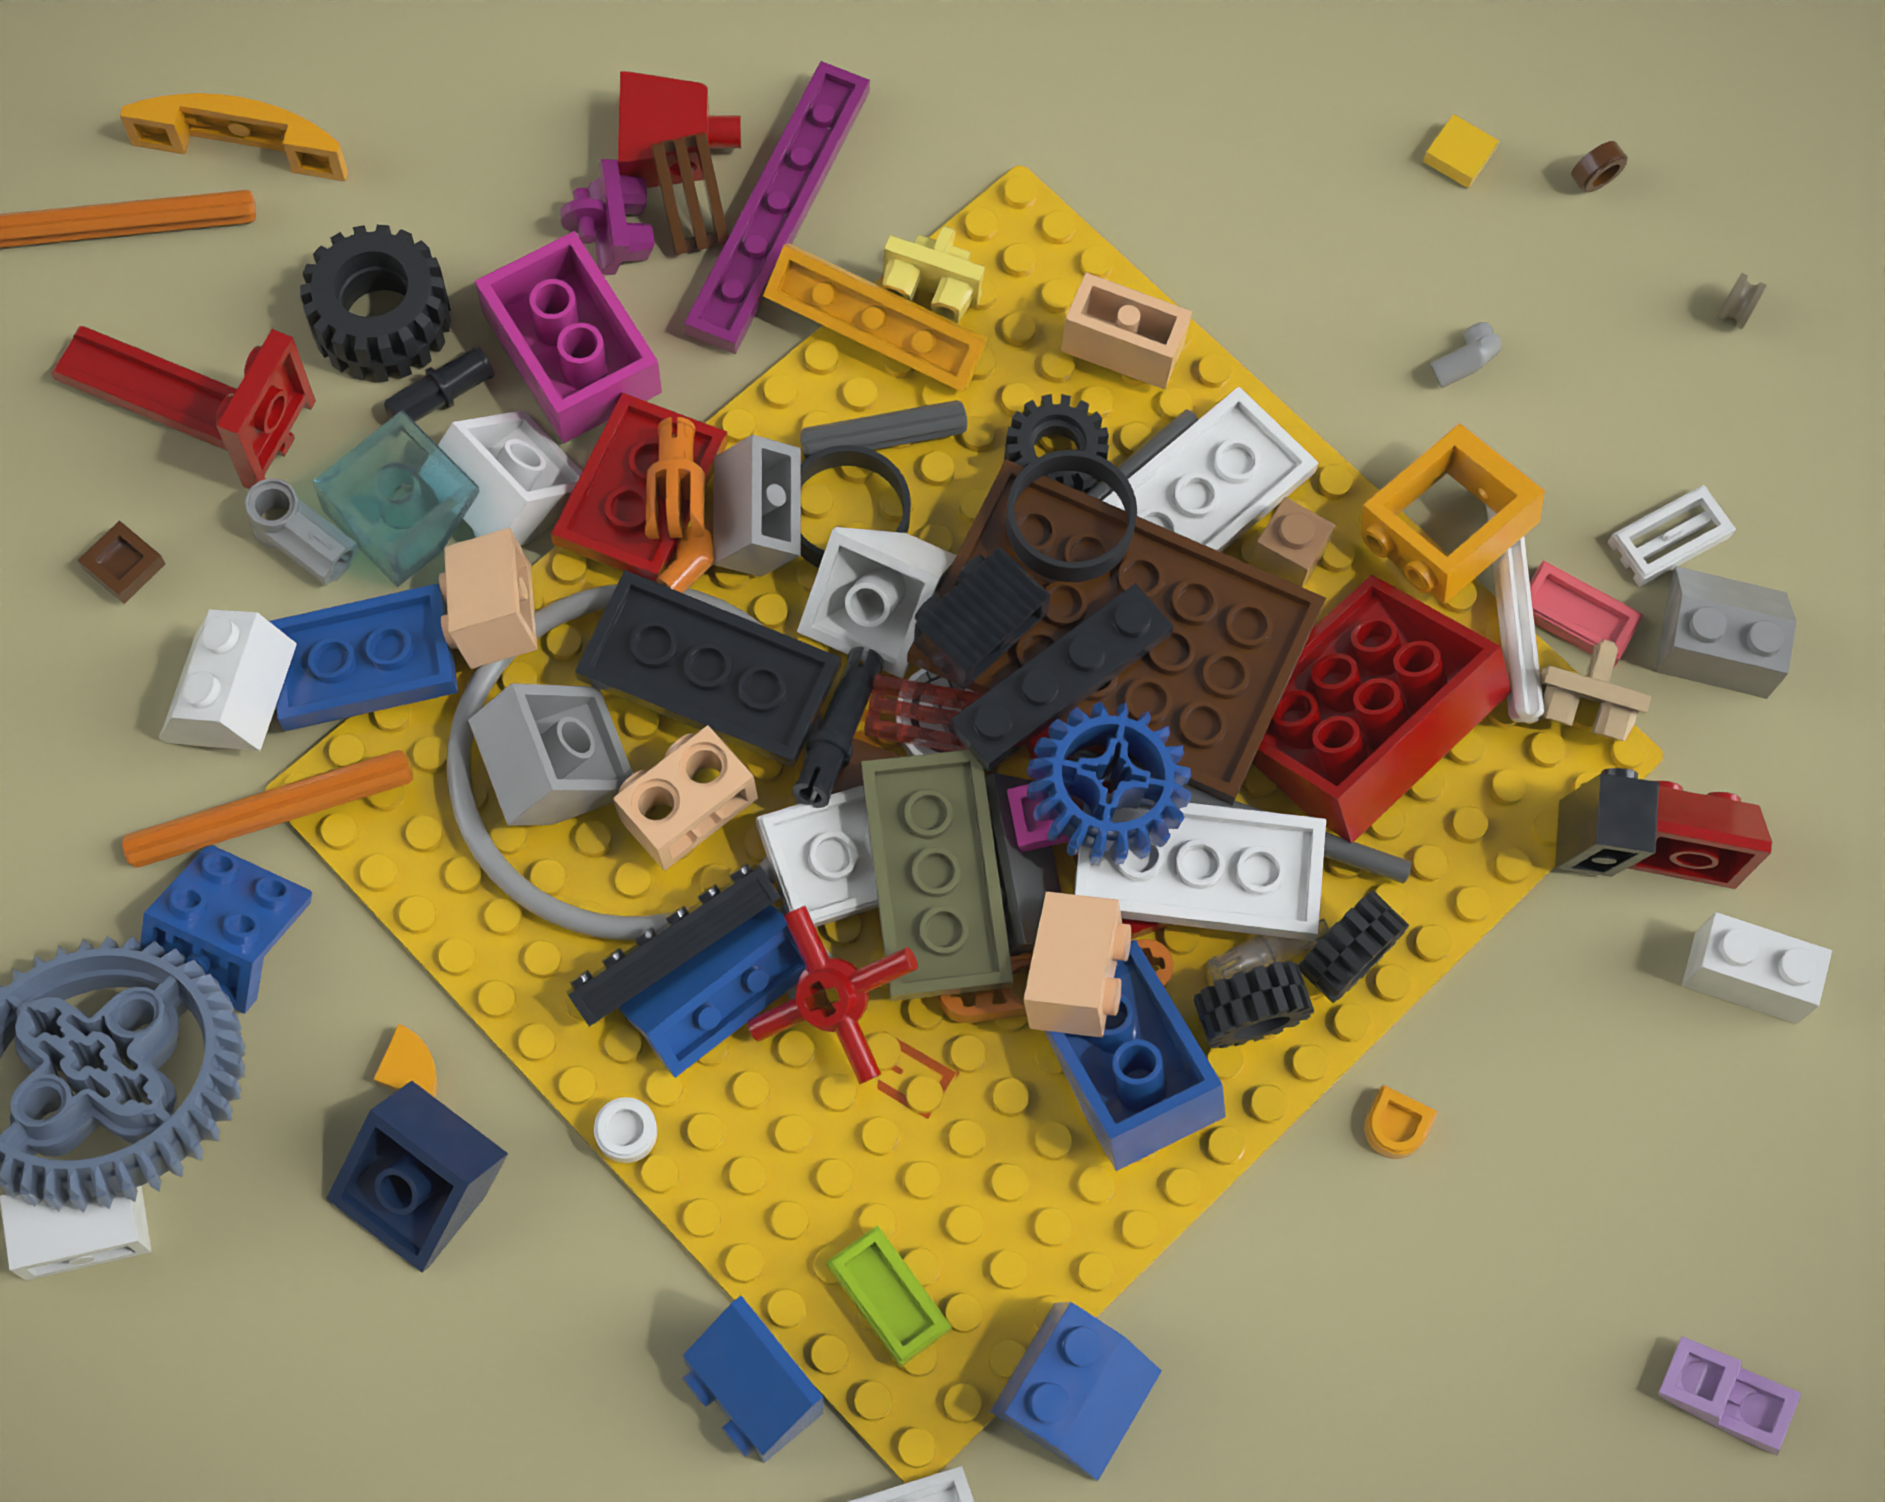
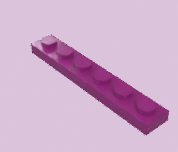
(777, 207)

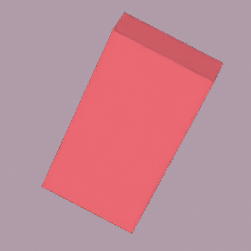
(1580, 611)

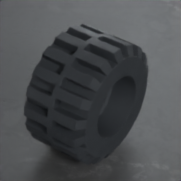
(370, 264)

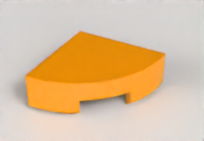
(407, 1061)

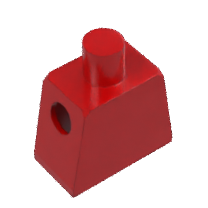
(666, 109)

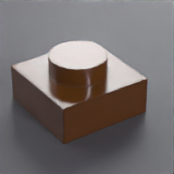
(121, 562)

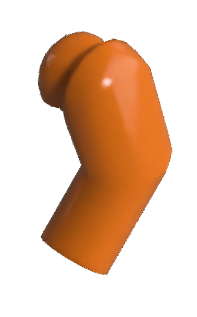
(693, 558)

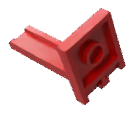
(245, 421)

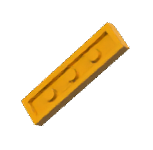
(875, 317)

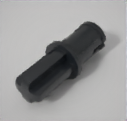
(441, 385)

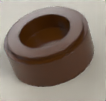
(1599, 166)

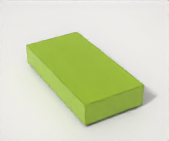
(889, 1296)

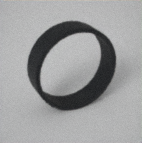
(860, 457)
(1080, 462)

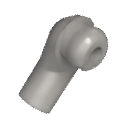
(1480, 349)

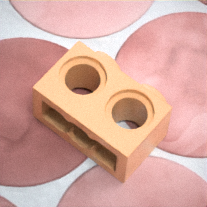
(697, 807)

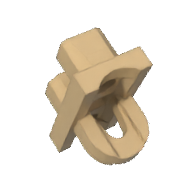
(1617, 704)

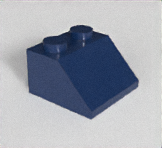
(415, 1174)

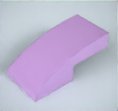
(1728, 1396)

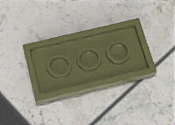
(936, 873)

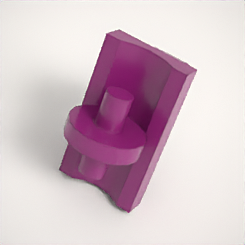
(600, 217)

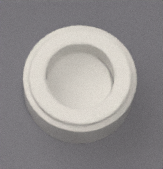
(625, 1130)

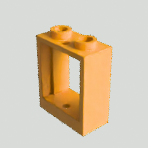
(1486, 476)

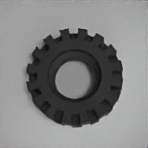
(1057, 420)
(1353, 946)
(1253, 1004)

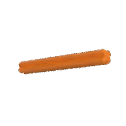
(127, 218)
(267, 809)

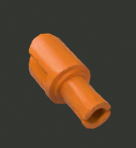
(675, 480)

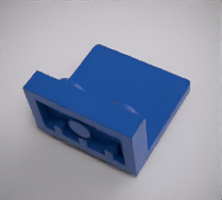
(225, 919)

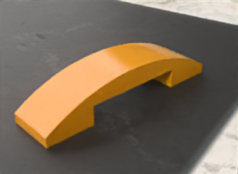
(171, 120)

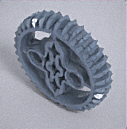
(89, 1052)

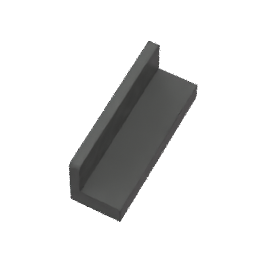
(1022, 875)

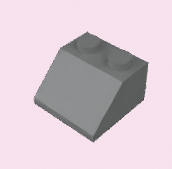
(1726, 633)
(550, 752)

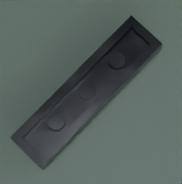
(1061, 677)

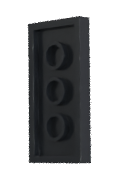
(708, 668)

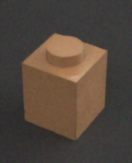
(1292, 543)

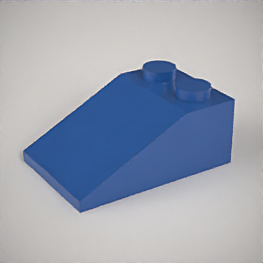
(1145, 1075)

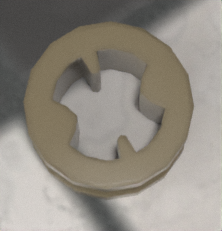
(1741, 301)

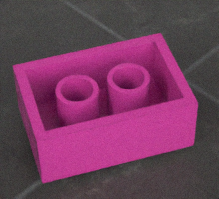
(568, 335)

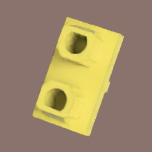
(935, 268)

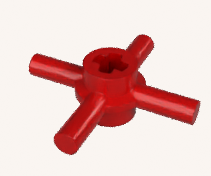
(853, 991)

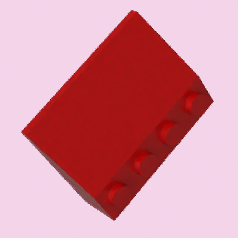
(1376, 705)

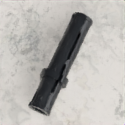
(831, 745)

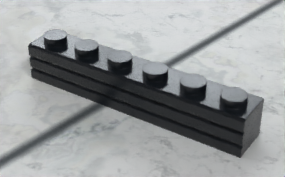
(673, 944)

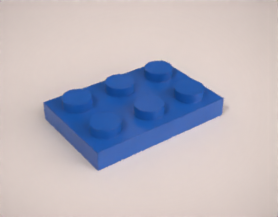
(366, 657)

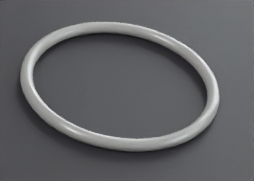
(464, 802)

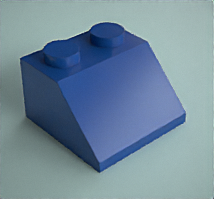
(751, 1382)
(1077, 1388)

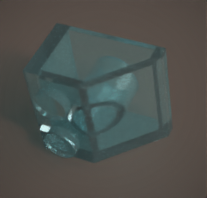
(397, 497)

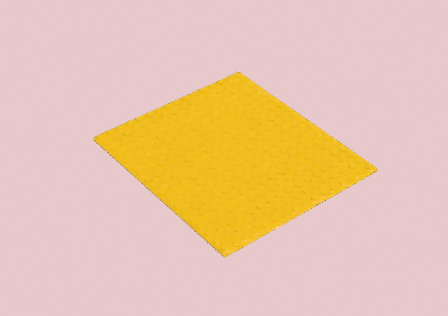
(773, 1144)

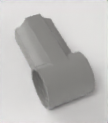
(300, 533)

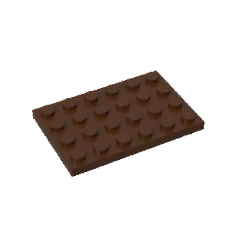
(1230, 636)

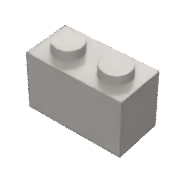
(757, 506)

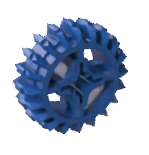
(1084, 781)

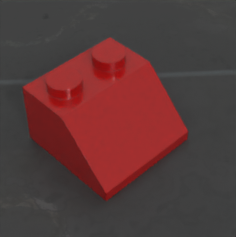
(1707, 837)

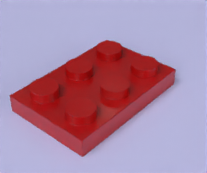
(609, 500)

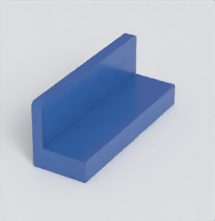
(717, 990)

